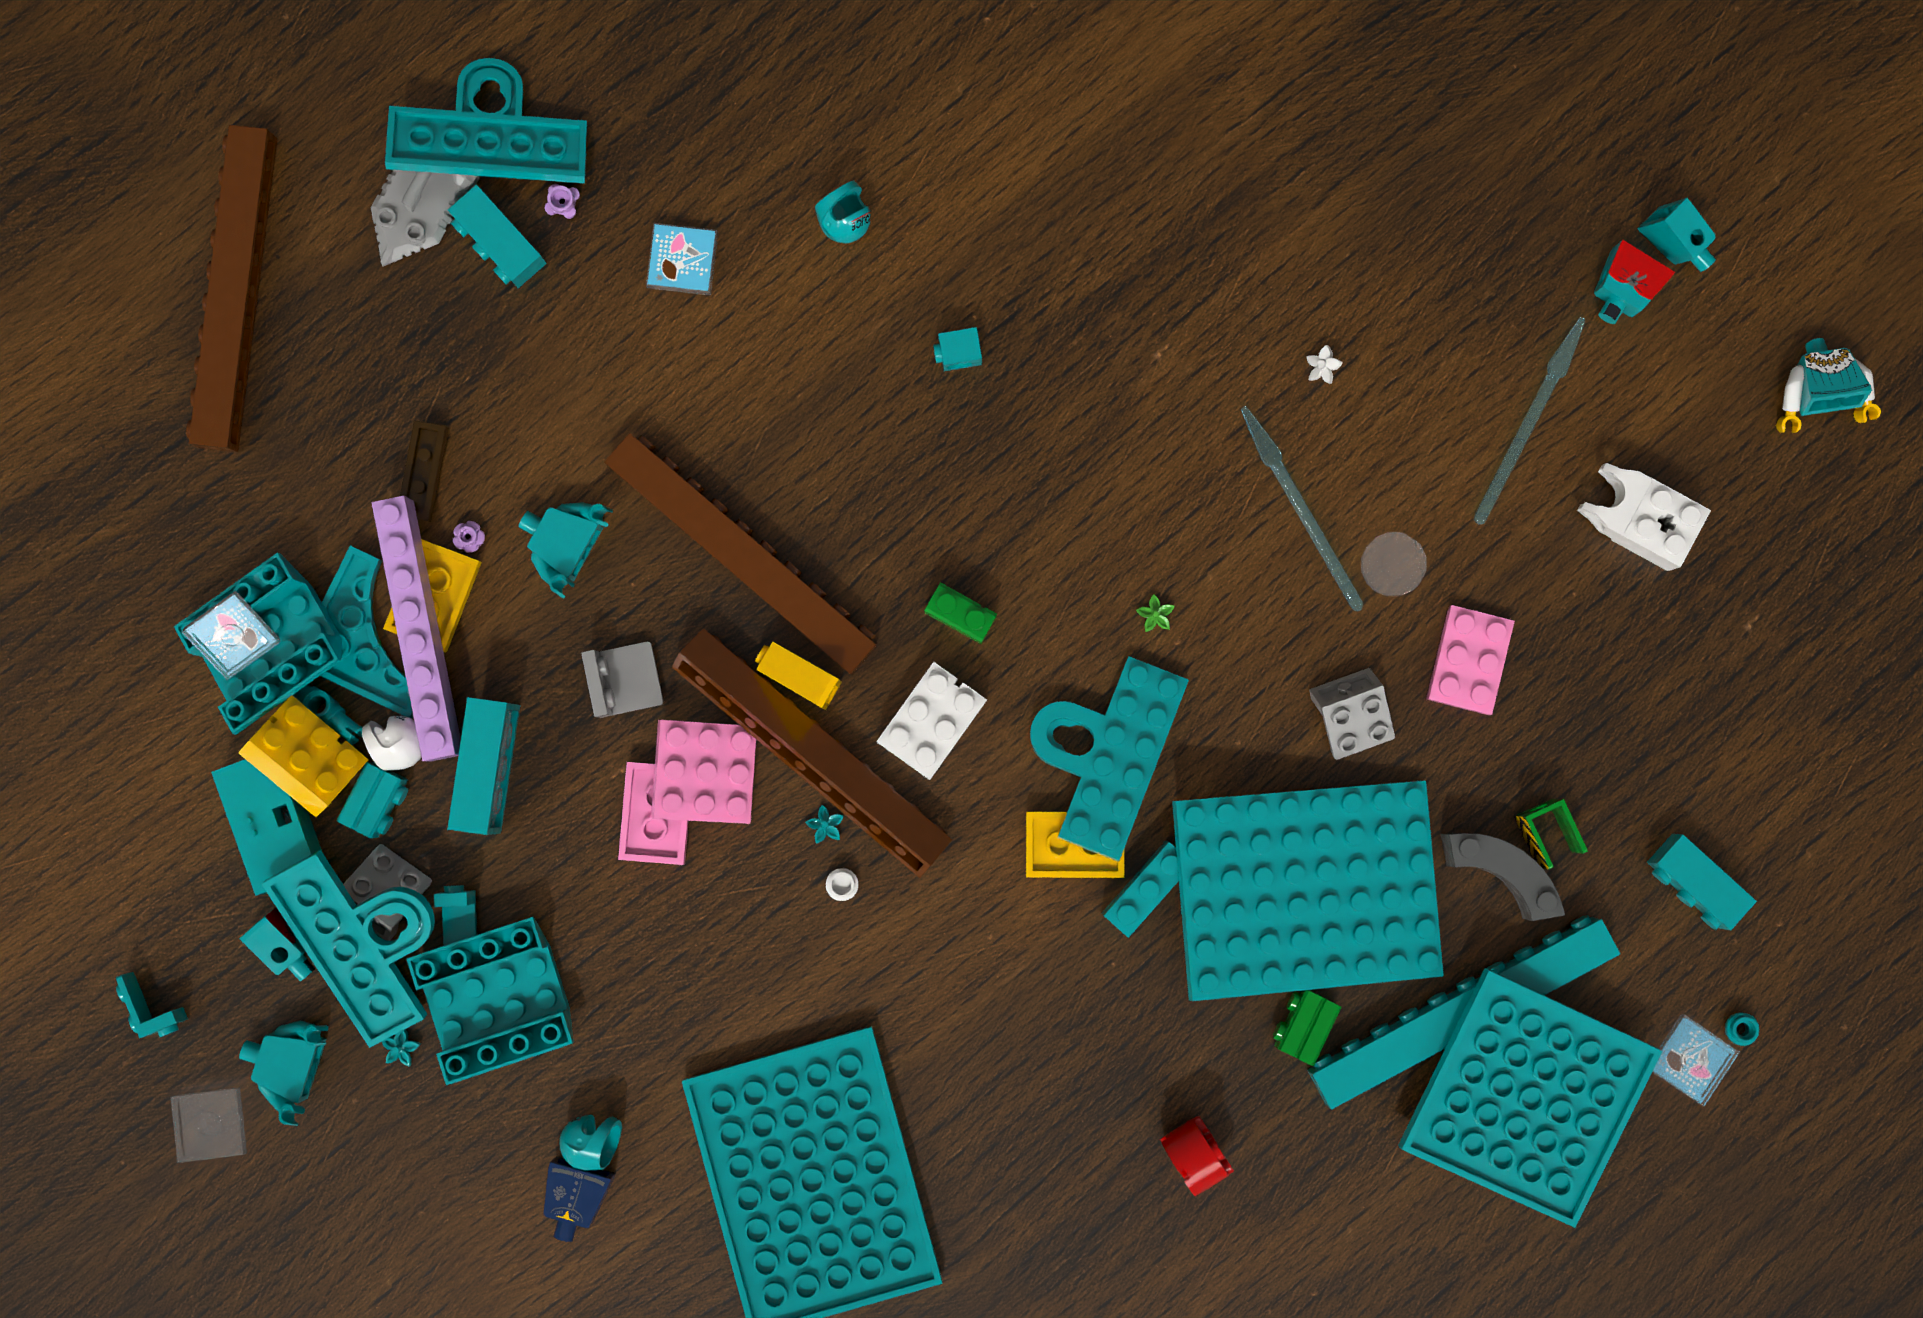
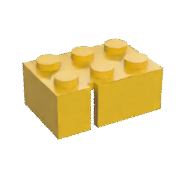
(303, 756)

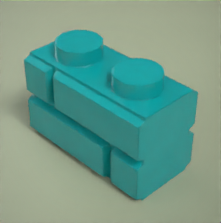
(373, 801)

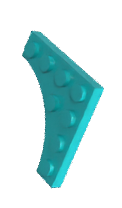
(364, 661)

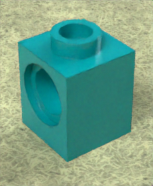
(958, 349)

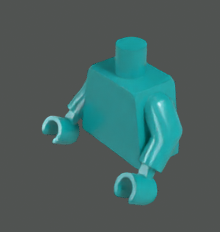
(563, 540)
(286, 1065)

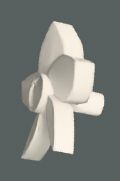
(1323, 365)

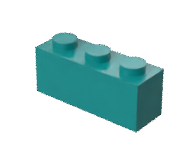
(495, 237)
(1700, 882)
(1144, 890)

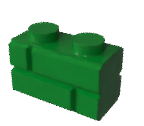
(960, 613)
(1306, 1026)

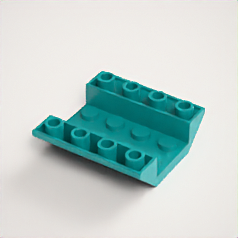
(305, 649)
(494, 999)

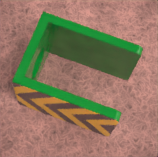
(1565, 823)

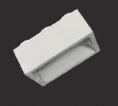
(931, 721)

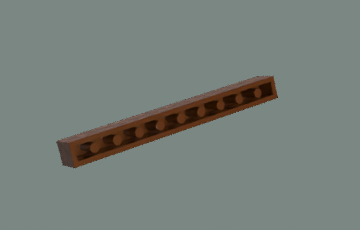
(232, 289)
(741, 554)
(811, 752)

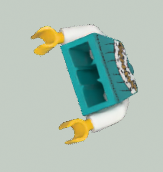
(1828, 383)

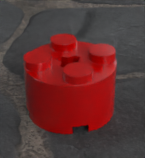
(1196, 1155)

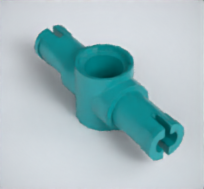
(333, 714)

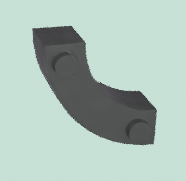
(1518, 871)

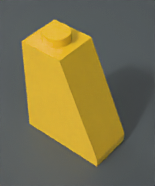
(797, 674)

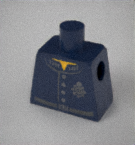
(574, 1196)

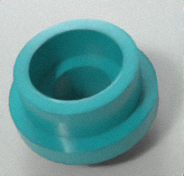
(1751, 1029)

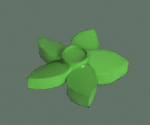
(1155, 614)

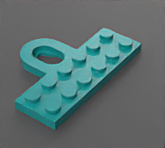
(484, 142)
(1121, 758)
(347, 950)

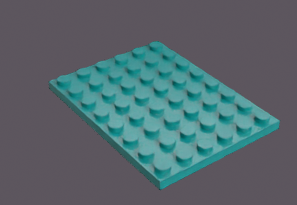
(1307, 890)
(812, 1179)

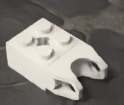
(1636, 513)

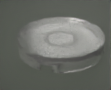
(1393, 564)

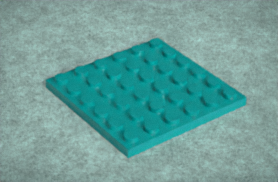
(1529, 1098)

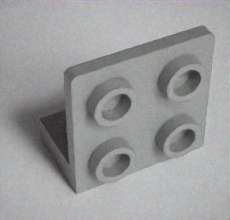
(622, 679)
(1354, 713)
(383, 871)

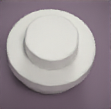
(842, 884)

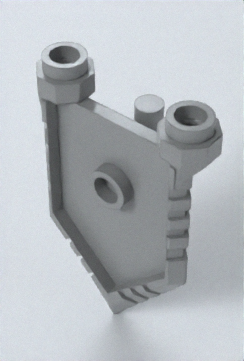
(415, 211)

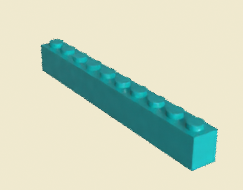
(1429, 1029)

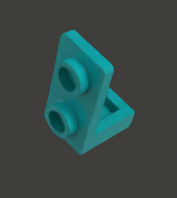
(457, 912)
(140, 1016)

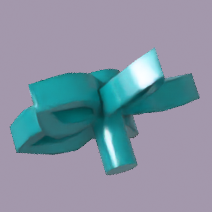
(825, 825)
(400, 1048)

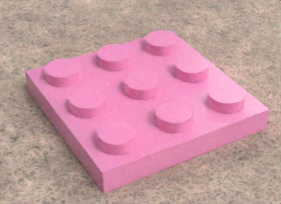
(703, 772)

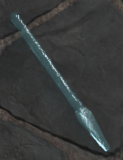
(1556, 369)
(1272, 457)

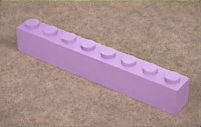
(417, 628)

